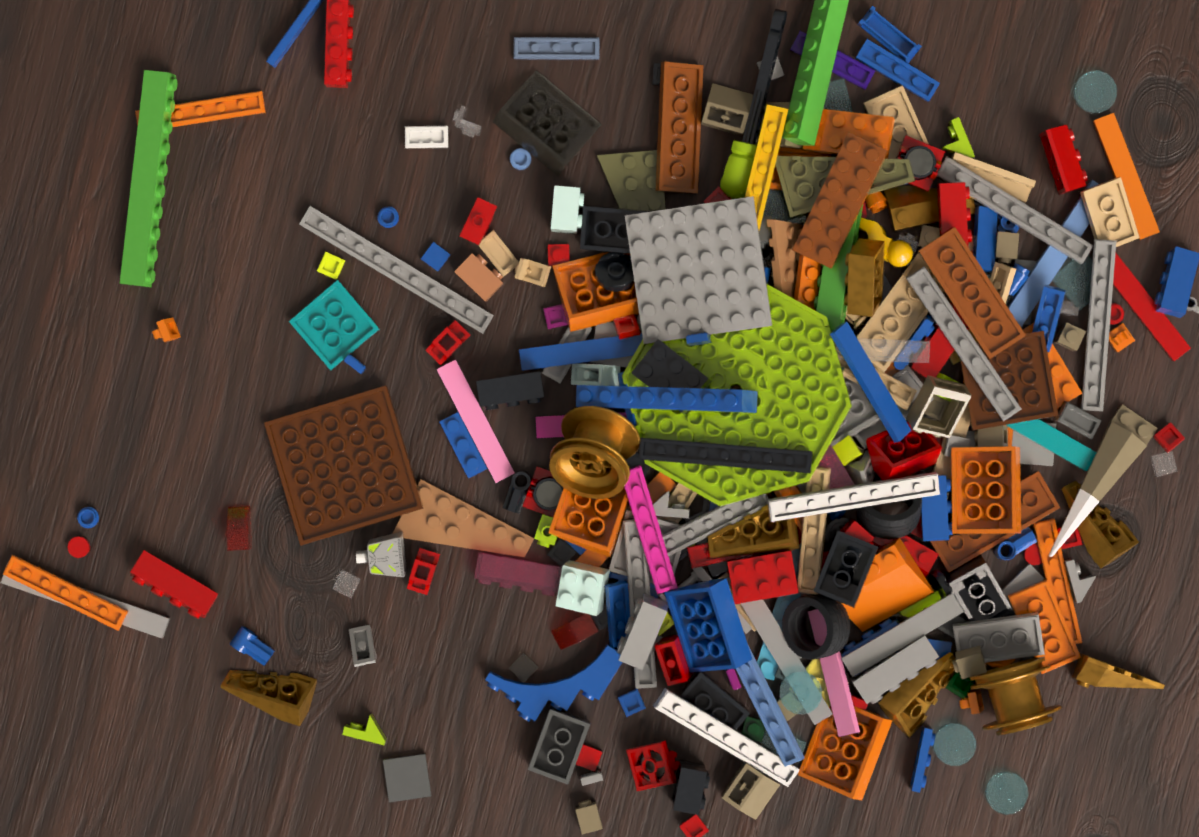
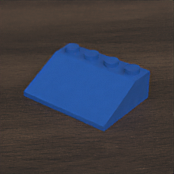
(708, 626)

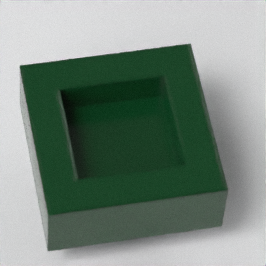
(959, 686)
(753, 728)

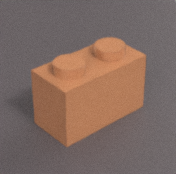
(479, 277)

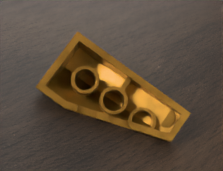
(914, 206)
(1100, 532)
(754, 536)
(1101, 674)
(278, 695)
(913, 698)

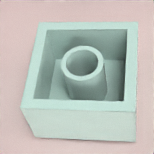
(566, 209)
(582, 587)

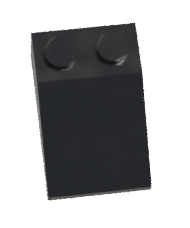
(846, 569)
(978, 591)

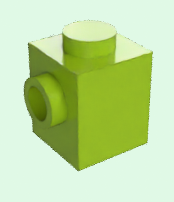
(542, 535)

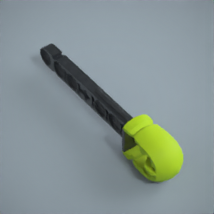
(740, 162)

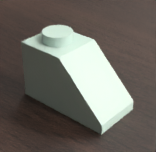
(595, 375)

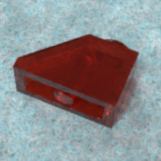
(239, 528)
(575, 631)

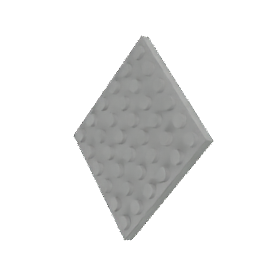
(698, 270)

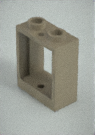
(936, 386)

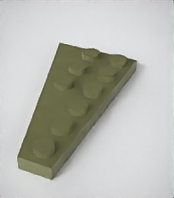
(804, 178)
(633, 179)

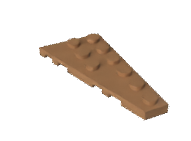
(785, 259)
(459, 524)

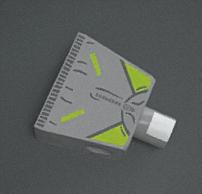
(385, 555)

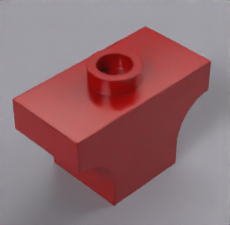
(478, 221)
(447, 342)
(423, 571)

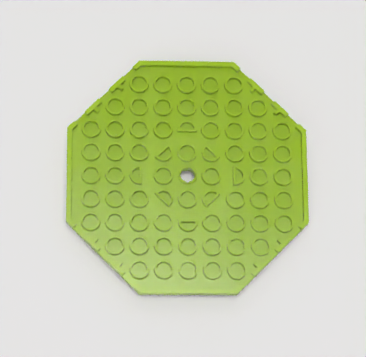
(798, 400)

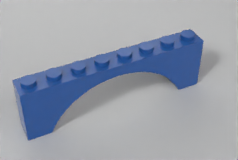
(667, 398)

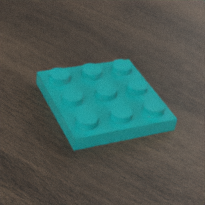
(334, 325)

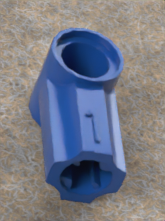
(1016, 544)
(248, 643)

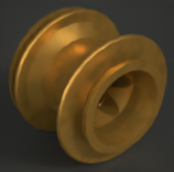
(594, 452)
(1015, 696)

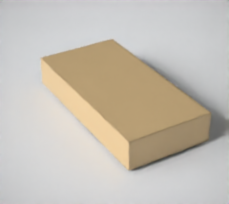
(498, 253)

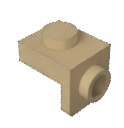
(532, 272)

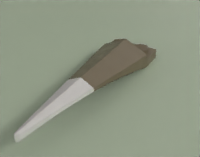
(1120, 446)

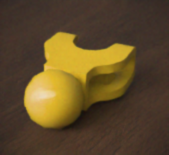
(897, 252)

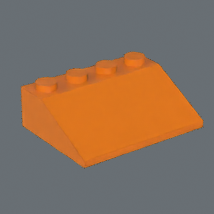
(585, 300)
(986, 490)
(589, 521)
(889, 587)
(848, 760)

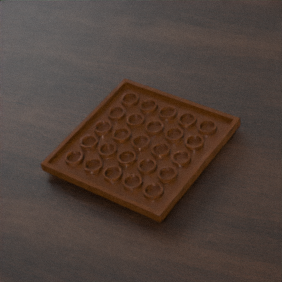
(343, 465)

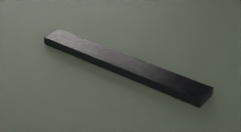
(725, 455)

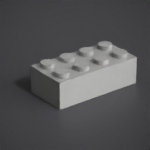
(894, 669)

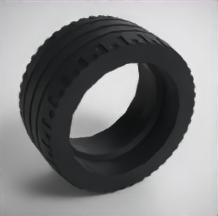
(887, 525)
(795, 626)

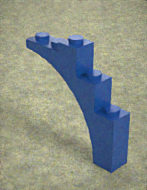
(534, 696)

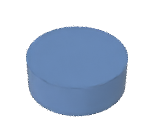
(520, 159)

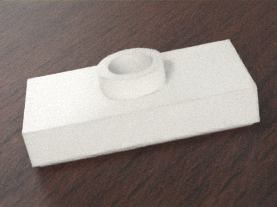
(426, 136)

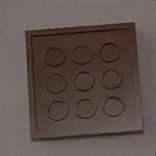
(1028, 377)

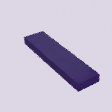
(844, 66)

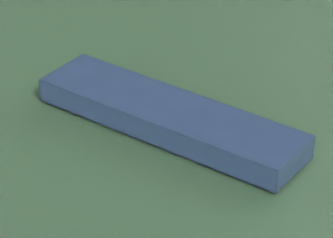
(556, 48)

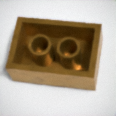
(864, 277)

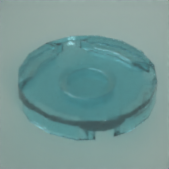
(1095, 92)
(800, 692)
(954, 744)
(1006, 793)

